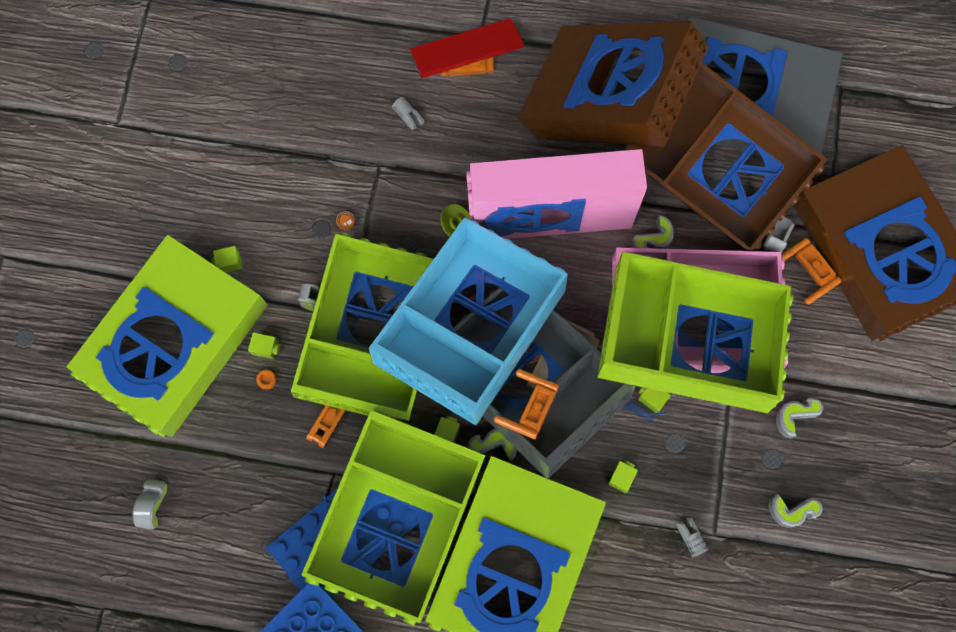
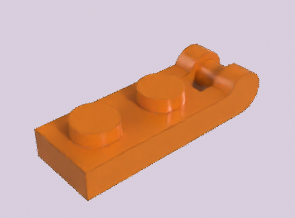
(327, 422)

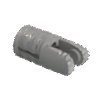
(407, 113)
(692, 537)

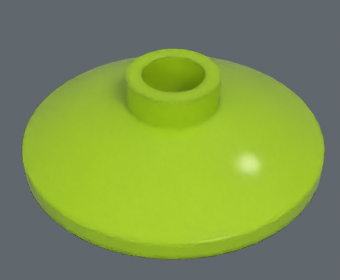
(452, 217)

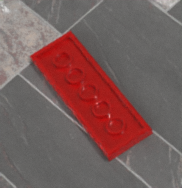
(466, 48)

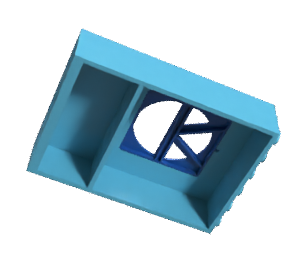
(437, 361)

